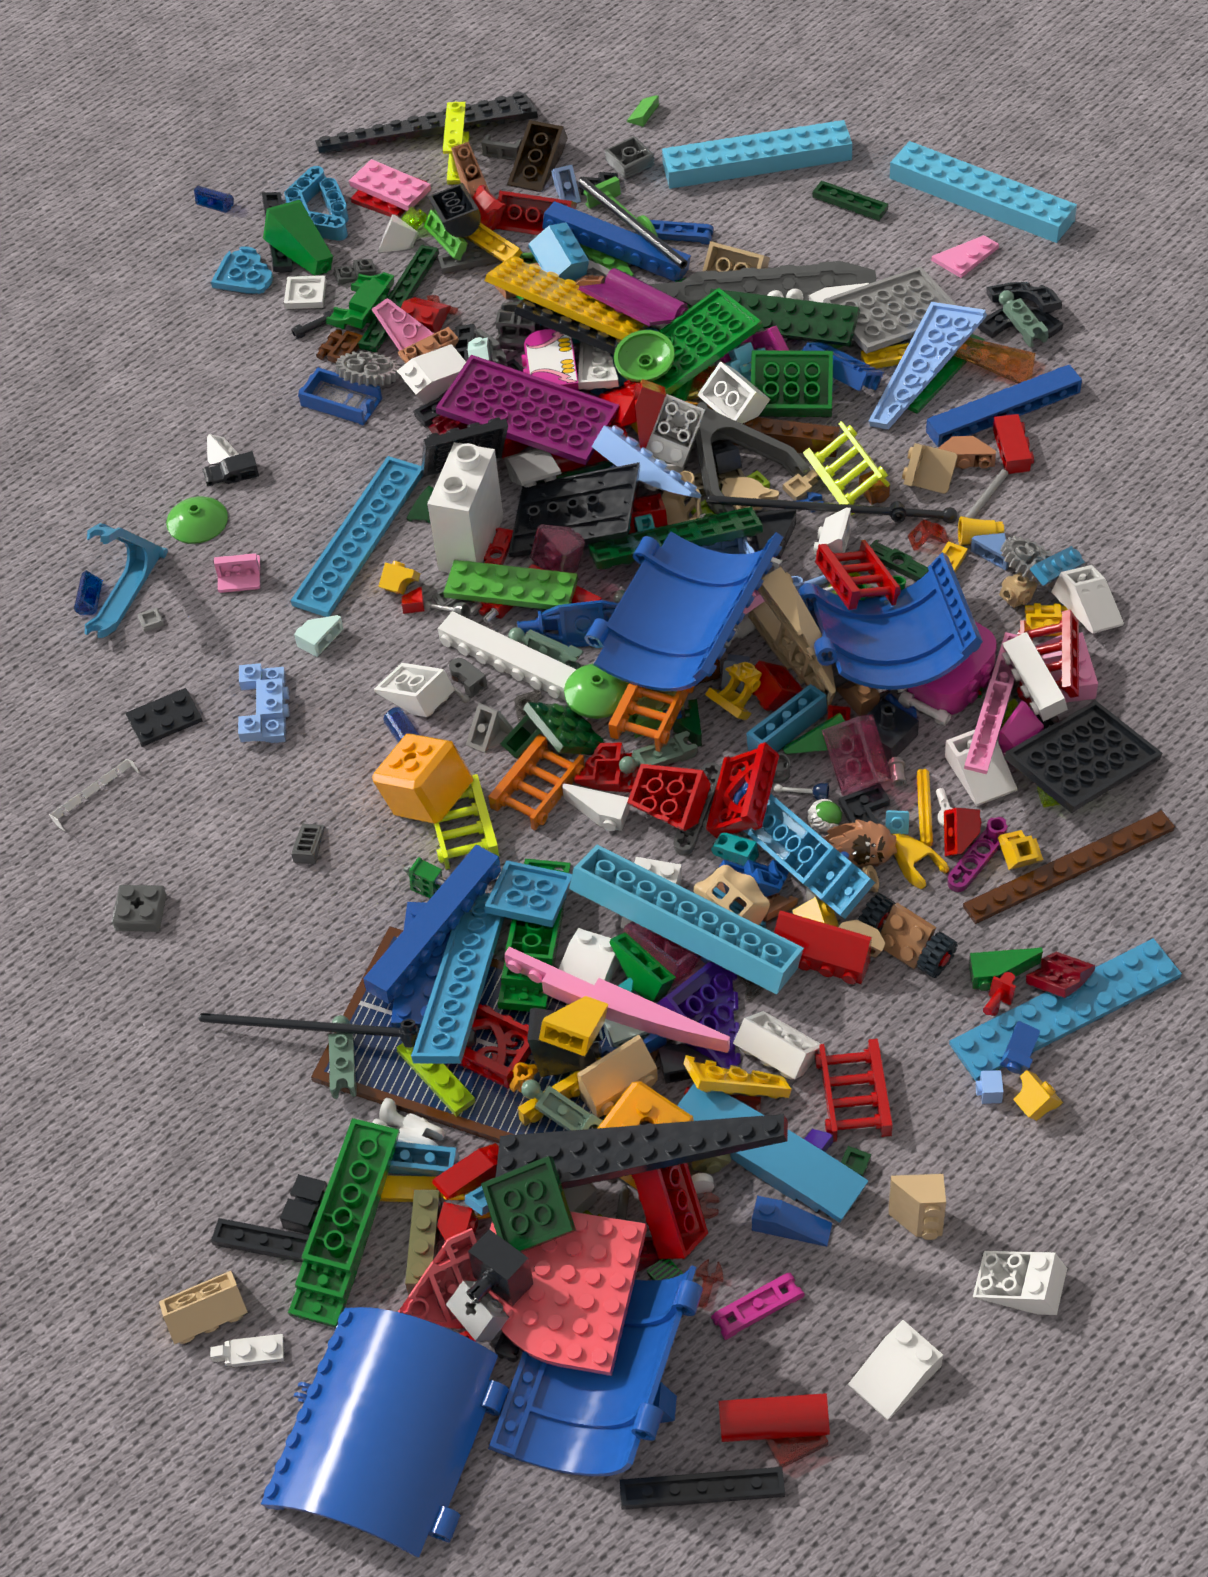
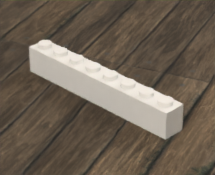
(505, 654)

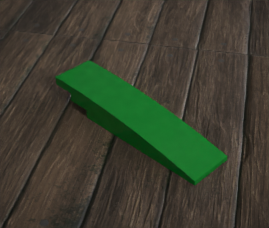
(538, 941)
(343, 1223)

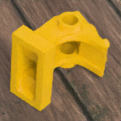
(732, 700)

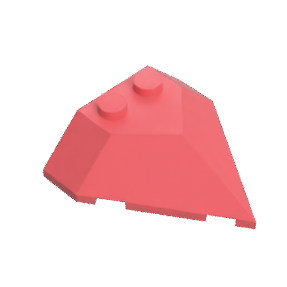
(441, 1281)

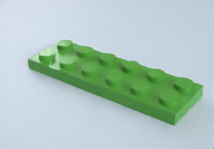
(510, 585)

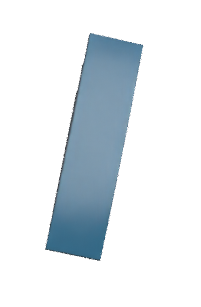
(811, 858)
(790, 1166)

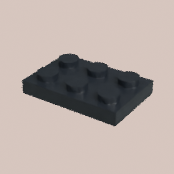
(163, 717)

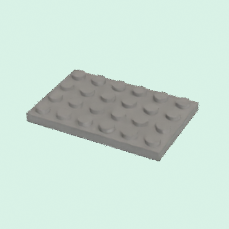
(891, 307)

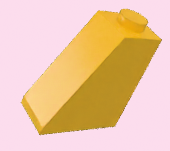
(575, 1025)

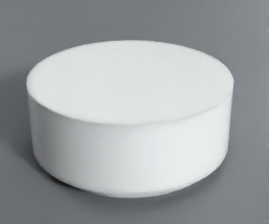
(703, 1183)

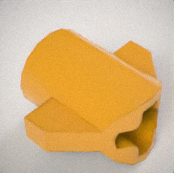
(522, 1073)

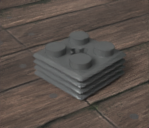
(629, 157)
(151, 906)

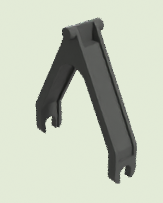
(719, 427)

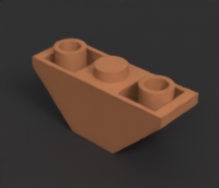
(433, 342)
(970, 452)

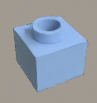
(990, 1087)

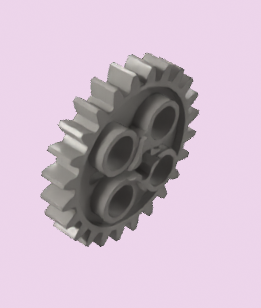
(367, 368)
(1023, 555)

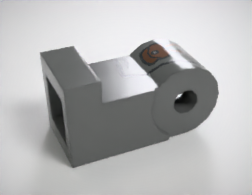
(467, 674)

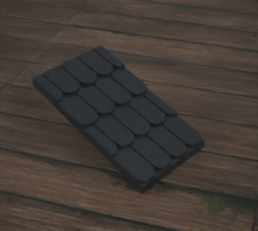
(590, 503)

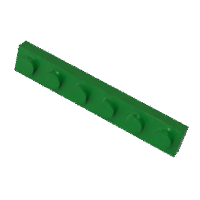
(939, 381)

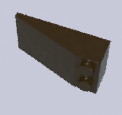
(537, 155)

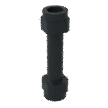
(299, 331)

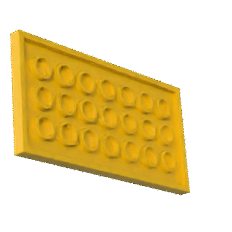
(561, 296)

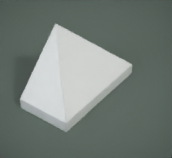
(219, 449)

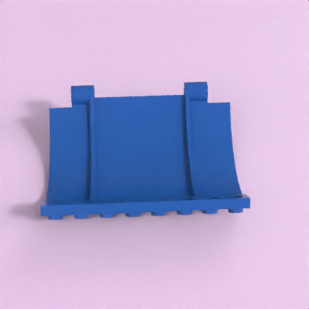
(678, 612)
(899, 643)
(590, 1419)
(387, 1427)

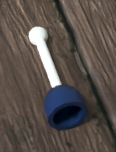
(819, 791)

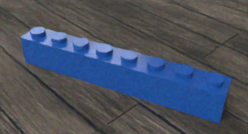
(615, 241)
(1017, 399)
(432, 924)

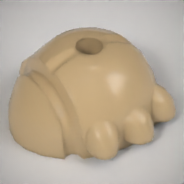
(871, 872)

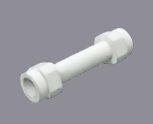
(941, 716)

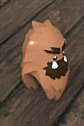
(864, 842)

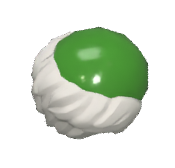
(824, 815)

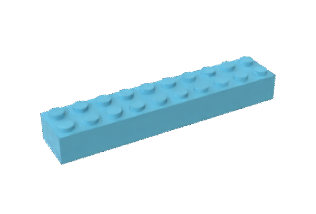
(757, 154)
(983, 191)
(686, 919)

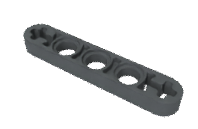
(694, 834)

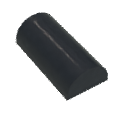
(456, 210)

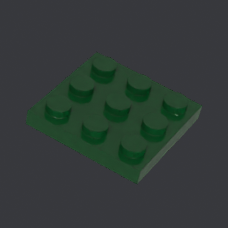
(564, 728)
(529, 1205)

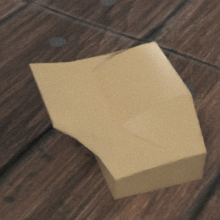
(859, 927)

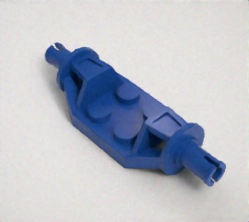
(570, 620)

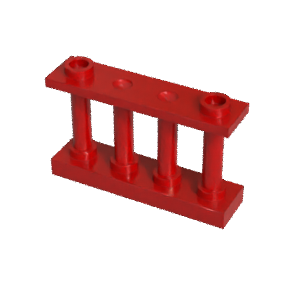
(846, 585)
(1070, 652)
(873, 1077)

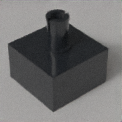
(894, 728)
(498, 1269)

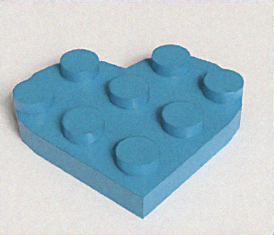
(243, 272)

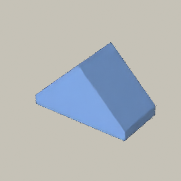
(989, 548)

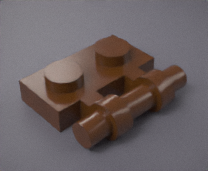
(343, 344)

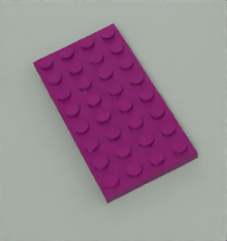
(535, 408)

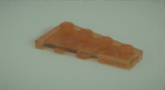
(1000, 359)

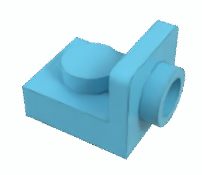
(897, 821)

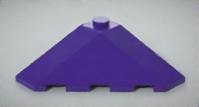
(711, 1002)

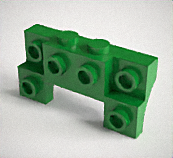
(369, 293)

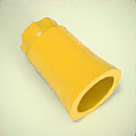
(974, 527)

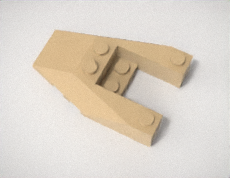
(791, 631)

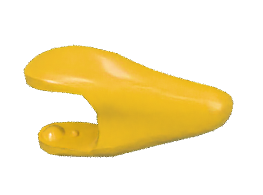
(911, 851)

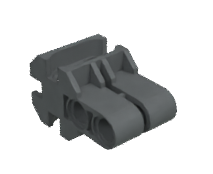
(513, 328)

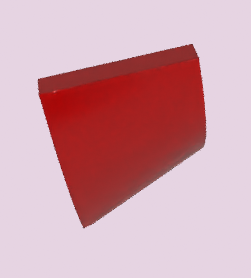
(603, 769)

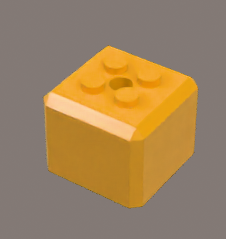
(422, 778)
(639, 1105)

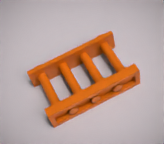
(628, 706)
(526, 766)

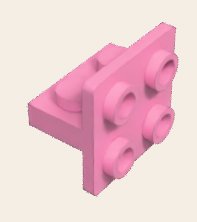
(238, 572)

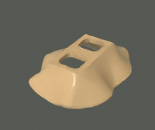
(675, 506)
(739, 886)

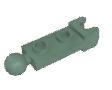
(1023, 318)
(547, 646)
(673, 751)
(342, 1060)
(559, 1107)

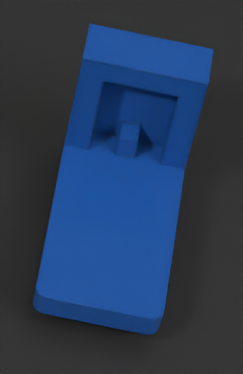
(1019, 1048)

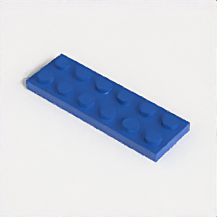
(417, 992)

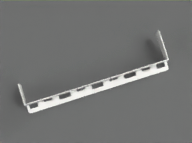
(58, 813)

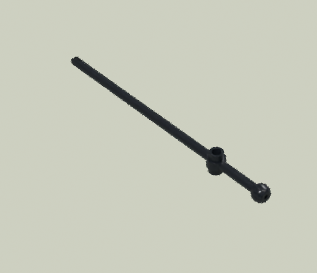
(896, 510)
(407, 1032)

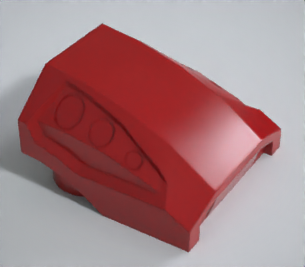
(489, 207)

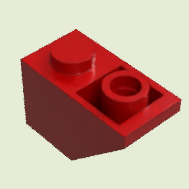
(455, 1220)

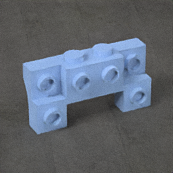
(271, 709)

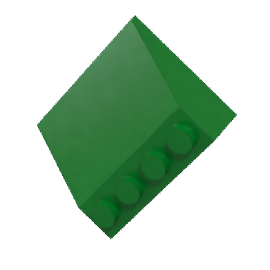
(794, 382)

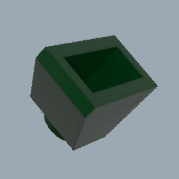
(520, 736)

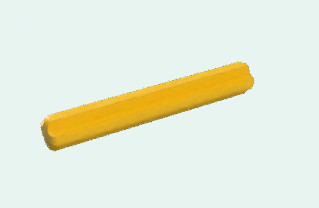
(924, 807)

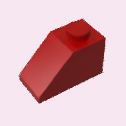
(960, 829)

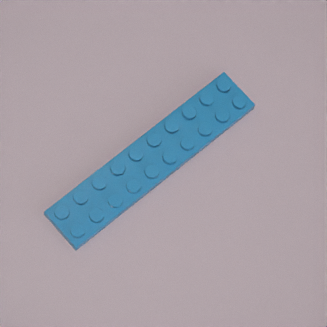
(357, 537)
(458, 987)
(1104, 992)

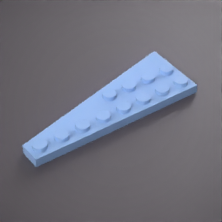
(933, 344)

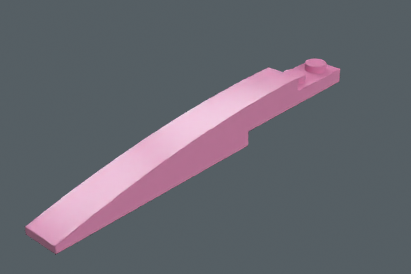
(991, 714)
(623, 1005)

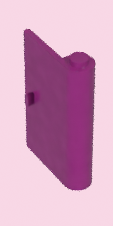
(636, 299)

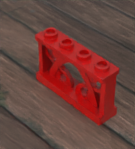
(759, 774)
(495, 1068)

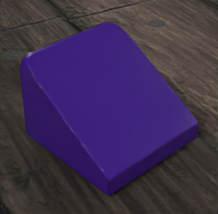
(820, 1139)

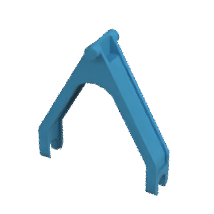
(141, 559)

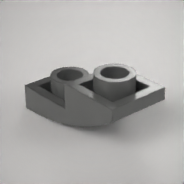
(350, 273)

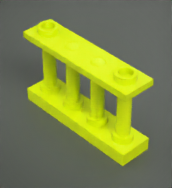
(454, 136)
(827, 473)
(482, 826)

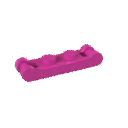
(757, 1305)

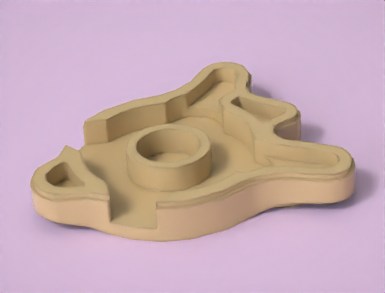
(747, 488)

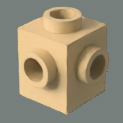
(1017, 590)

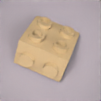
(929, 468)

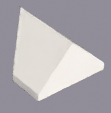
(398, 236)

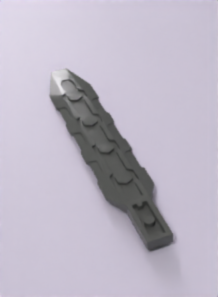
(763, 281)

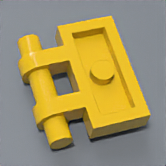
(1044, 615)

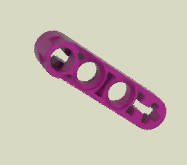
(994, 829)

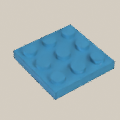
(528, 893)

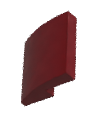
(1060, 974)

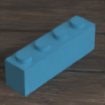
(789, 719)
(422, 1159)

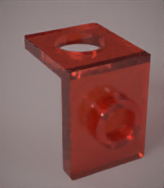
(928, 530)

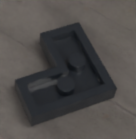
(862, 803)

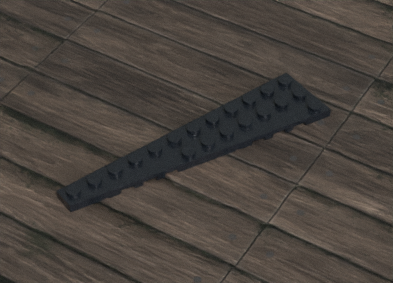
(480, 114)
(622, 1151)

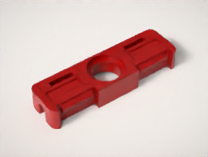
(500, 545)

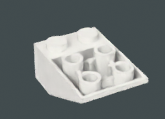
(675, 431)
(1089, 598)
(979, 786)
(1022, 1280)

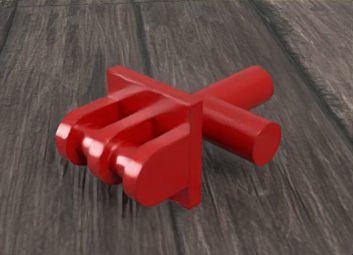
(1001, 990)

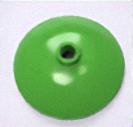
(644, 348)
(197, 520)
(591, 697)

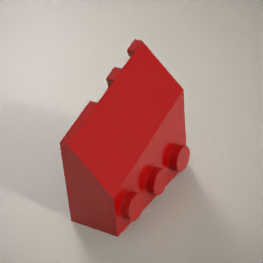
(623, 397)
(670, 794)

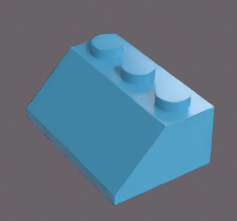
(559, 252)

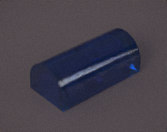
(213, 199)
(88, 594)
(399, 723)

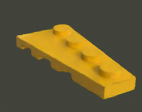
(735, 1080)

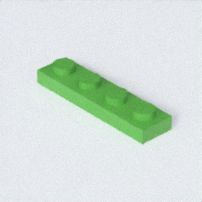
(453, 245)

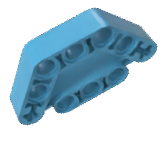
(309, 185)

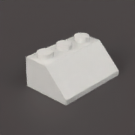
(733, 395)
(776, 1044)

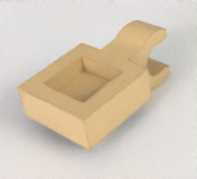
(799, 486)

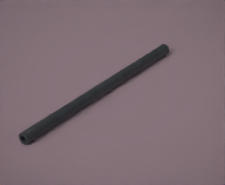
(633, 223)

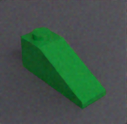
(813, 739)
(986, 965)
(649, 976)

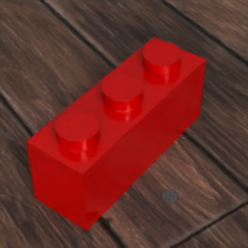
(1012, 443)

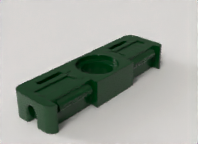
(910, 567)

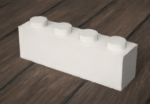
(1034, 676)

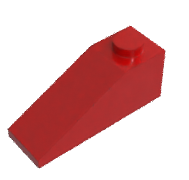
(468, 1172)

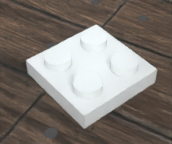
(305, 292)

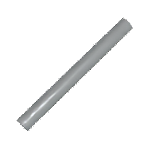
(987, 494)

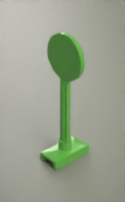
(612, 189)

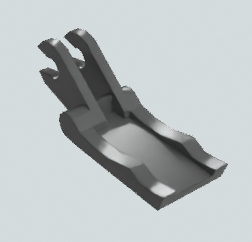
(498, 355)

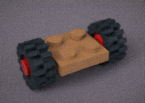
(909, 936)

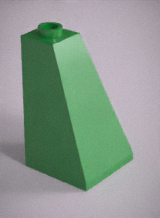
(296, 236)

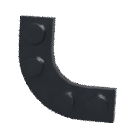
(1043, 296)
(998, 322)

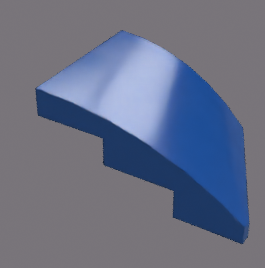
(769, 878)

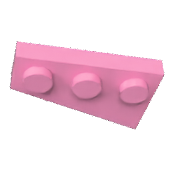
(966, 256)
(399, 325)

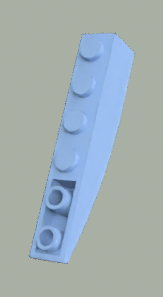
(624, 451)

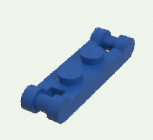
(683, 231)

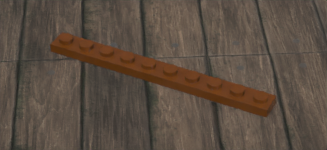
(1068, 867)

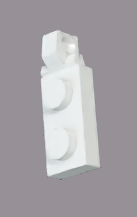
(250, 1351)

